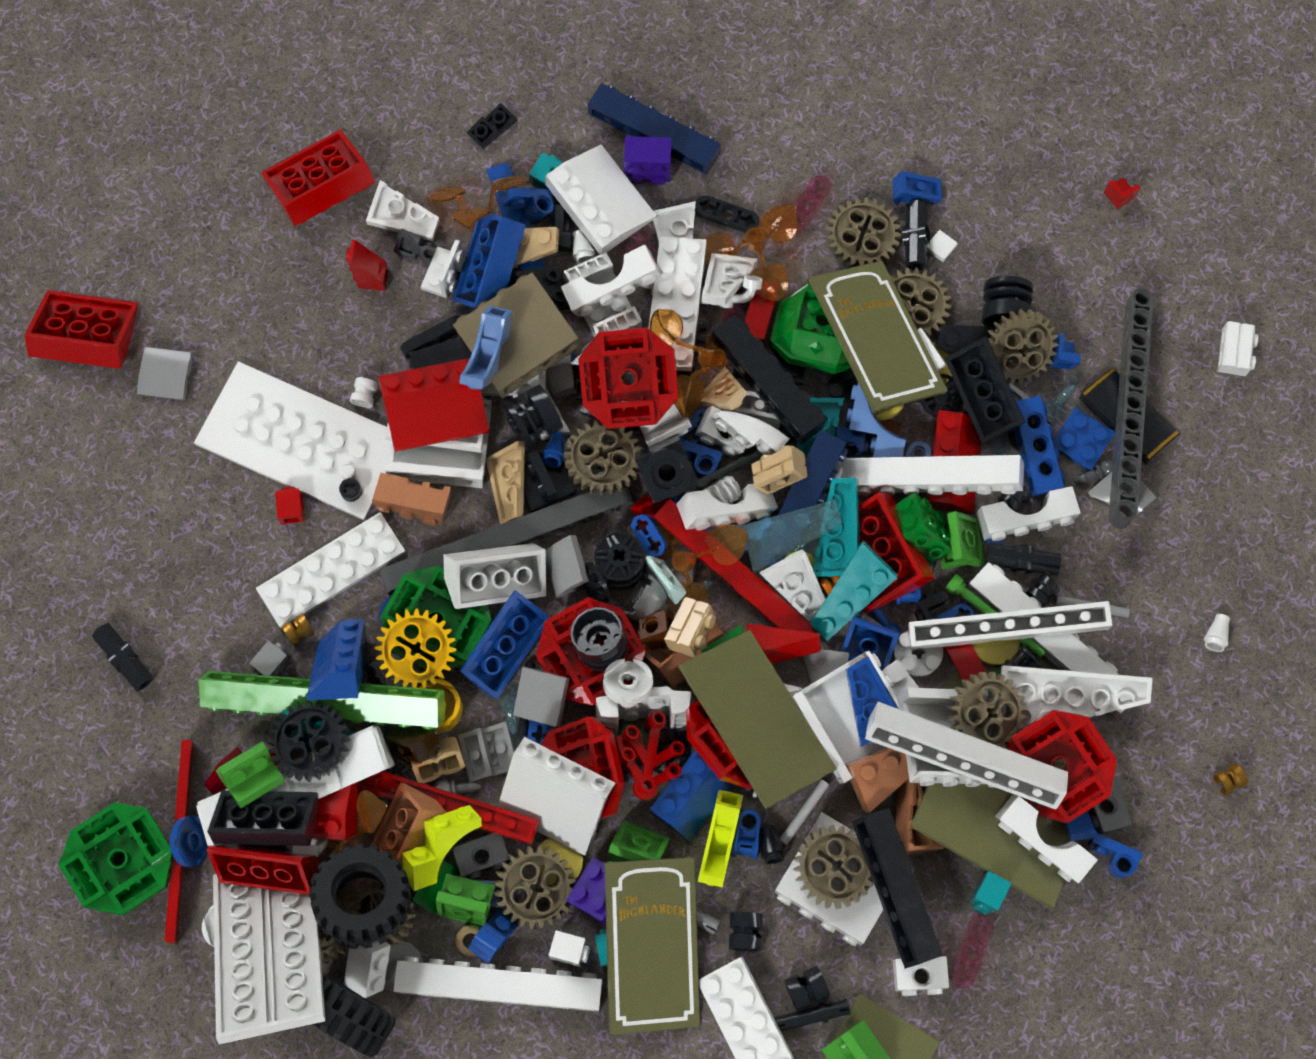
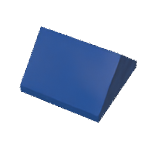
(867, 636)

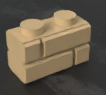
(779, 469)
(690, 627)

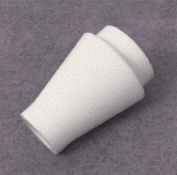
(581, 247)
(1218, 634)

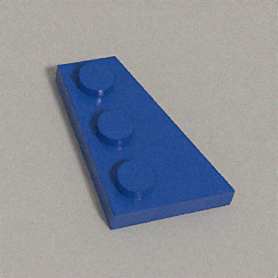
(865, 691)

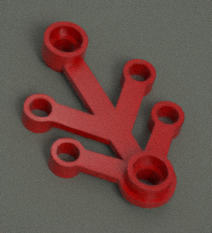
(649, 758)

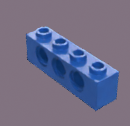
(1025, 436)

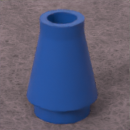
(554, 451)

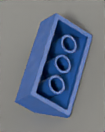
(488, 259)
(339, 662)
(689, 798)

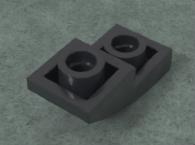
(491, 127)

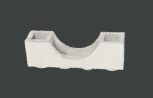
(637, 270)
(702, 510)
(1000, 520)
(1021, 819)

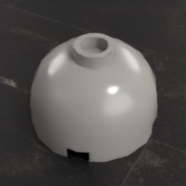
(646, 598)

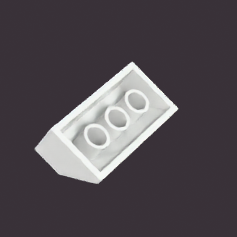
(494, 574)

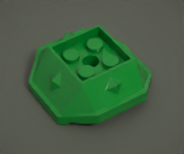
(800, 336)
(428, 591)
(92, 852)

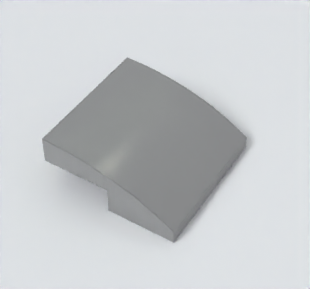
(164, 373)
(566, 566)
(478, 753)

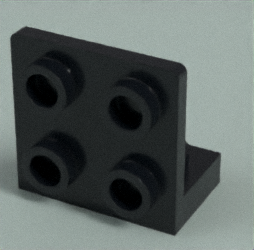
(550, 280)

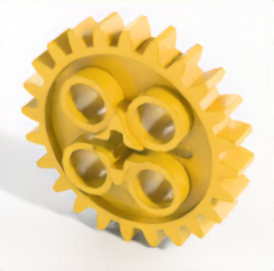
(403, 668)

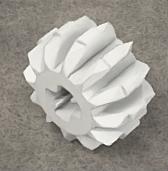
(725, 490)

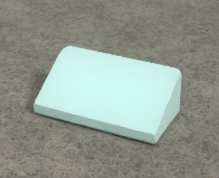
(668, 580)

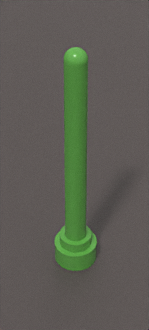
(958, 588)

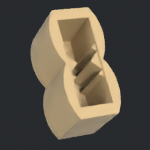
(444, 761)

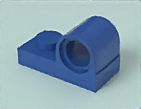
(916, 187)
(534, 202)
(702, 455)
(1104, 846)
(492, 936)

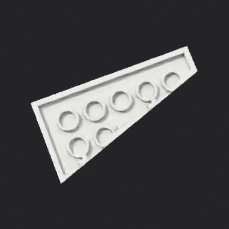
(1075, 691)

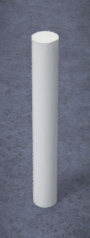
(804, 812)

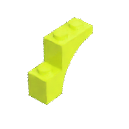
(440, 835)
(720, 838)

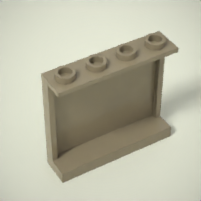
(536, 337)

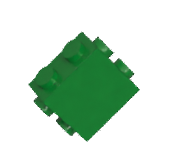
(923, 527)

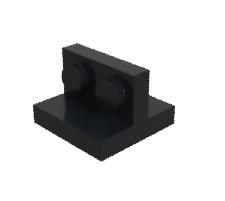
(544, 484)

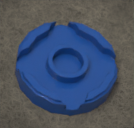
(188, 842)

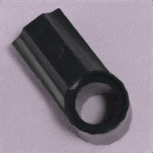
(561, 219)

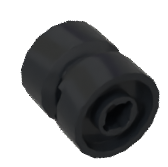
(745, 931)
(807, 988)

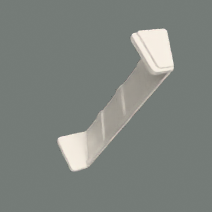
(366, 757)

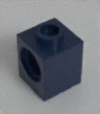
(855, 438)

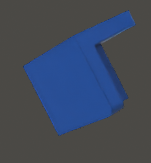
(1065, 356)

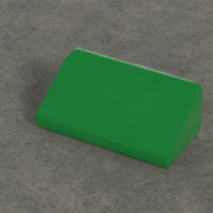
(427, 896)

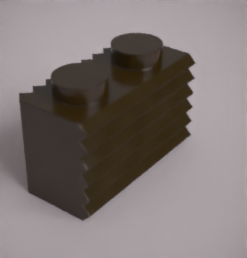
(412, 742)

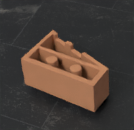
(411, 499)
(877, 776)
(908, 800)

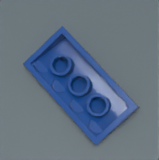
(504, 645)

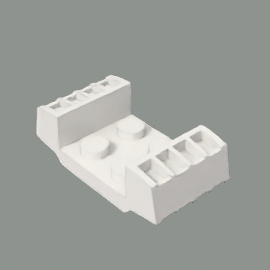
(612, 317)
(661, 699)

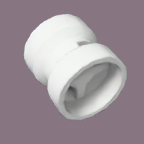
(364, 392)

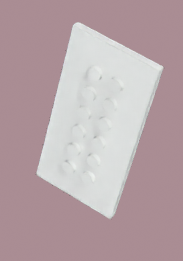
(296, 438)
(265, 962)

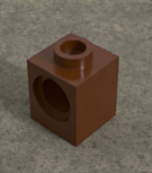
(654, 629)

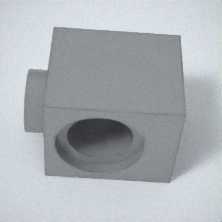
(270, 659)

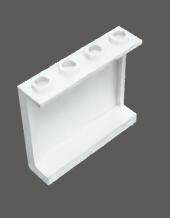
(441, 464)
(933, 706)
(831, 715)
(556, 793)
(854, 921)

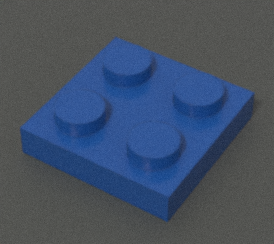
(1083, 439)

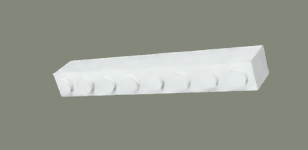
(935, 474)
(1010, 625)
(1062, 650)
(967, 755)
(496, 985)

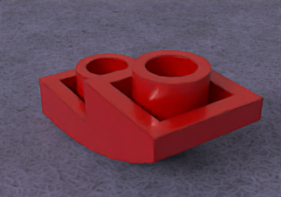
(964, 660)

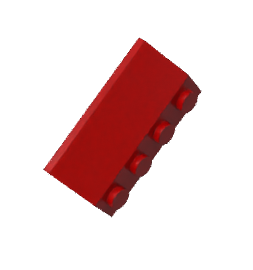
(954, 437)
(263, 867)

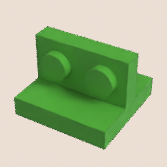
(964, 542)
(250, 775)
(636, 844)
(465, 900)
(855, 1044)

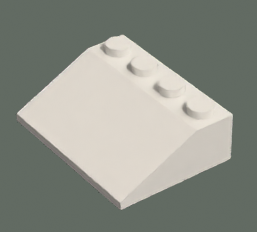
(599, 198)

